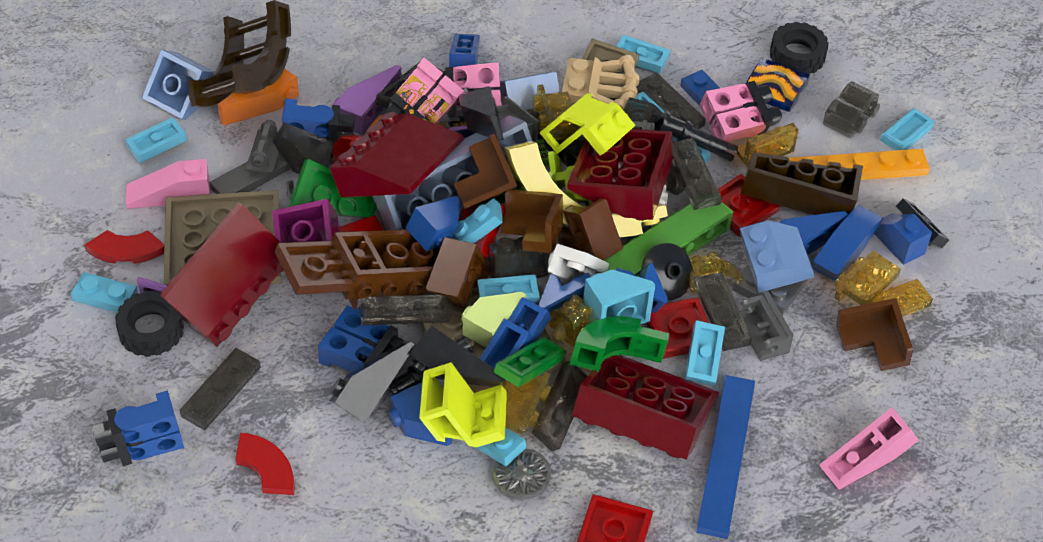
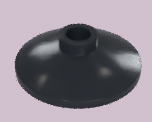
(663, 258)

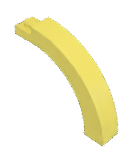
(532, 176)

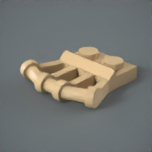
(585, 75)

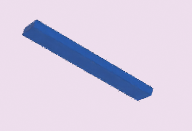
(726, 457)

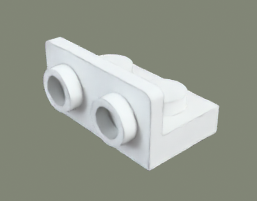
(569, 262)

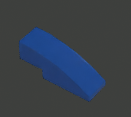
(847, 243)
(517, 332)

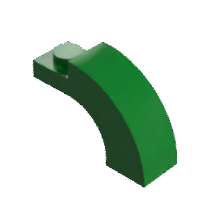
(617, 337)

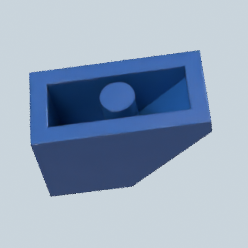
(434, 222)
(904, 236)
(406, 414)

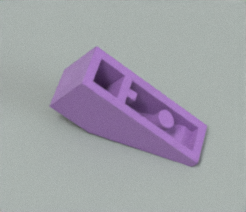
(361, 98)

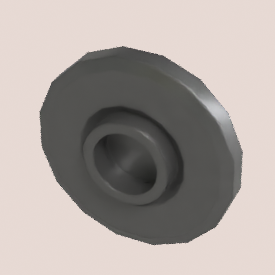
(524, 476)

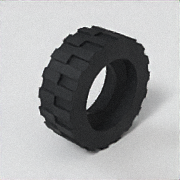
(799, 34)
(148, 343)

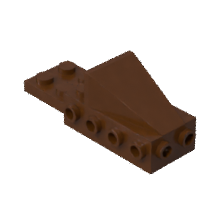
(359, 265)

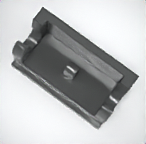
(766, 326)

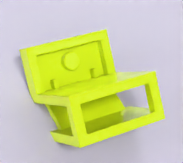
(598, 122)
(460, 412)

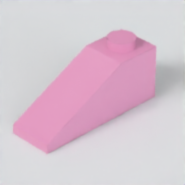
(175, 180)
(869, 449)

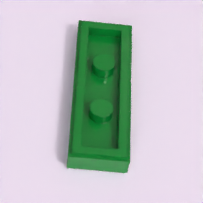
(530, 361)

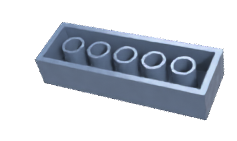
(439, 185)

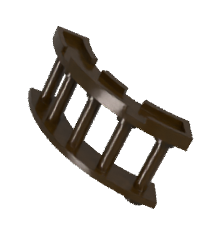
(246, 78)

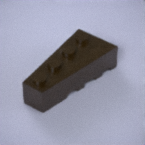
(802, 184)

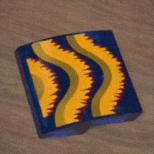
(783, 82)

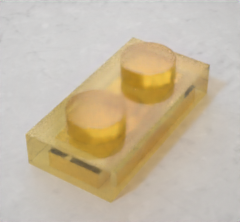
(910, 297)

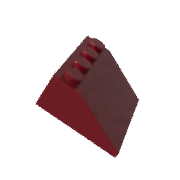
(393, 156)
(627, 174)
(225, 276)
(645, 405)

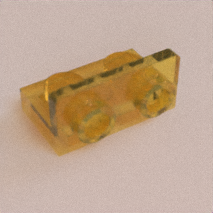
(551, 107)
(775, 142)
(866, 279)
(523, 401)

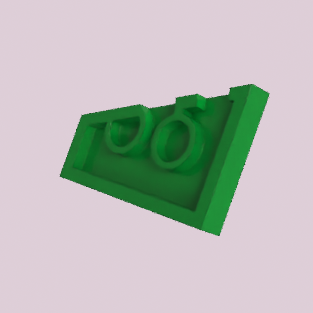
(317, 184)

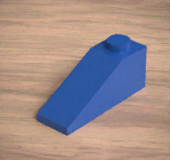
(464, 50)
(816, 229)

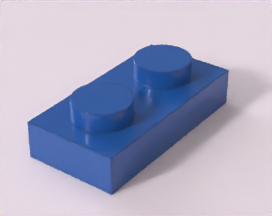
(697, 84)

